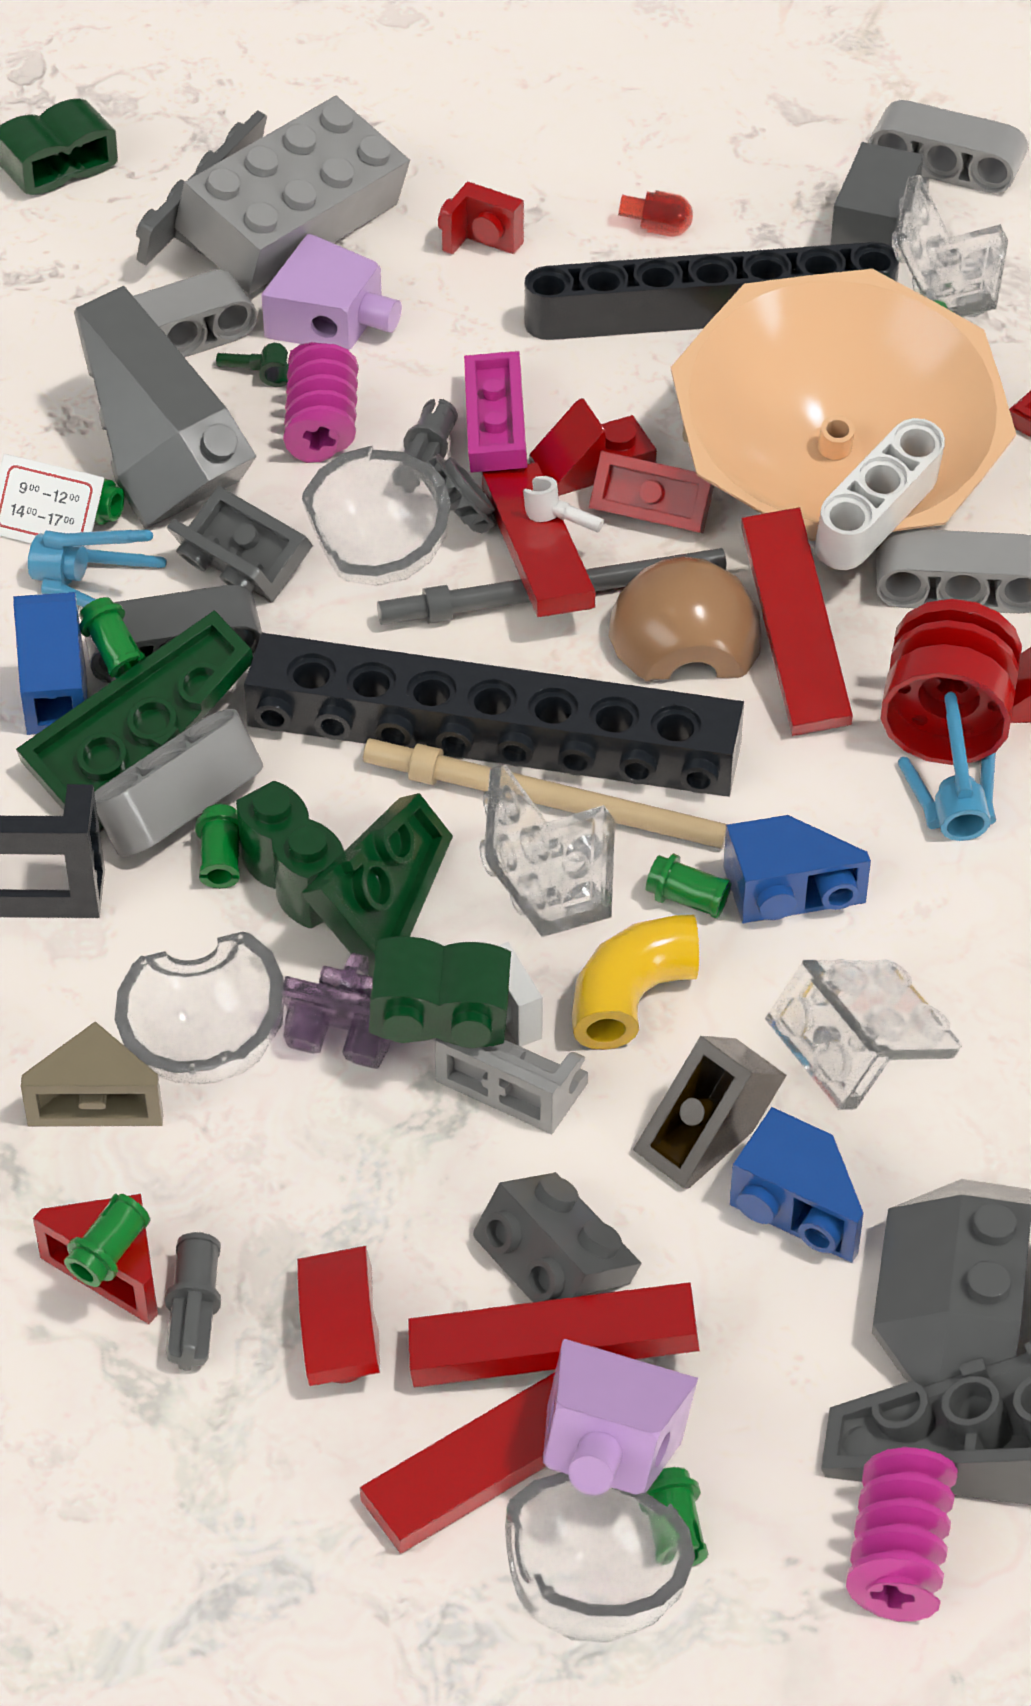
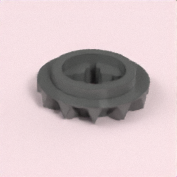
(465, 495)

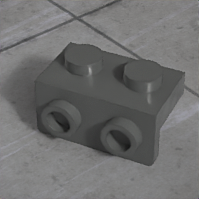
(242, 544)
(552, 1240)

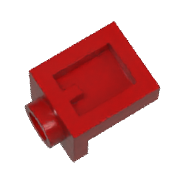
(482, 217)

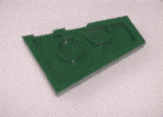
(382, 877)

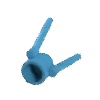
(62, 557)
(961, 805)

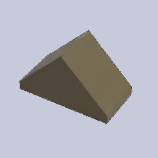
(91, 1084)

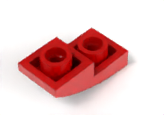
(338, 1316)

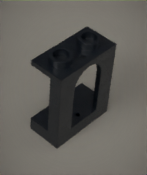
(71, 835)

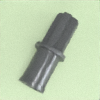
(431, 431)
(193, 1300)

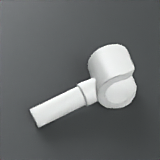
(544, 505)

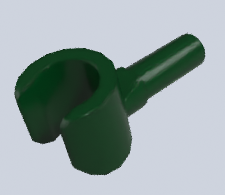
(270, 363)

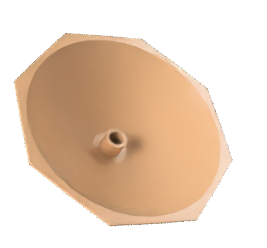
(817, 372)

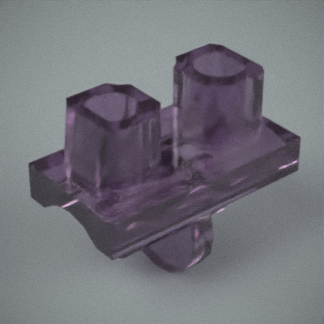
(339, 1002)

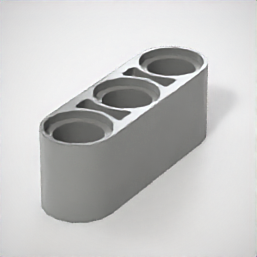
(954, 144)
(201, 311)
(959, 565)
(177, 782)

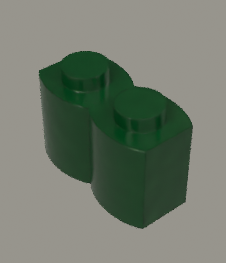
(57, 145)
(285, 846)
(440, 992)

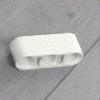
(879, 493)

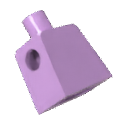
(326, 297)
(613, 1419)

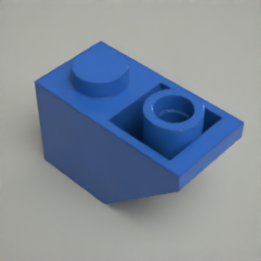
(49, 657)
(791, 869)
(799, 1184)

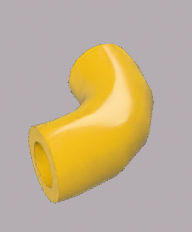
(624, 970)

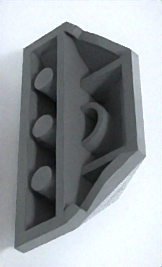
(953, 1278)

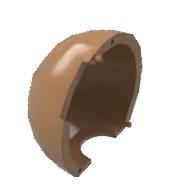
(685, 615)

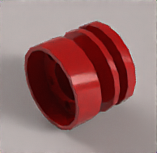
(955, 650)

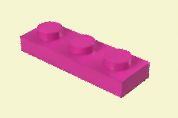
(495, 412)

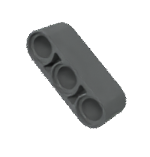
(163, 617)

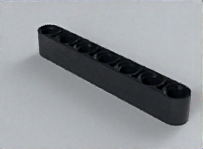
(673, 290)

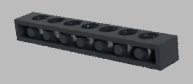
(495, 713)

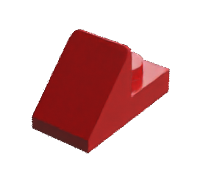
(575, 443)

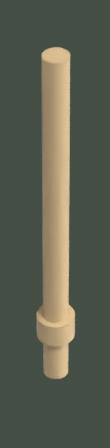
(428, 765)

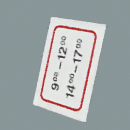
(45, 498)

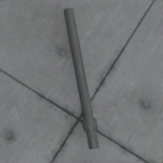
(440, 603)

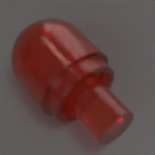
(659, 212)

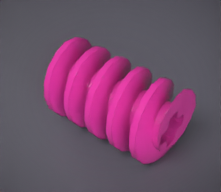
(320, 401)
(902, 1533)

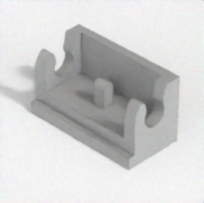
(513, 1080)

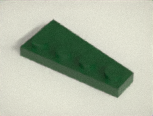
(138, 709)

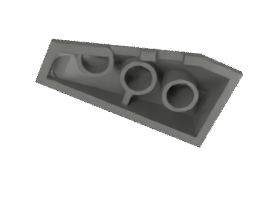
(161, 418)
(970, 1418)

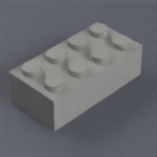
(305, 178)

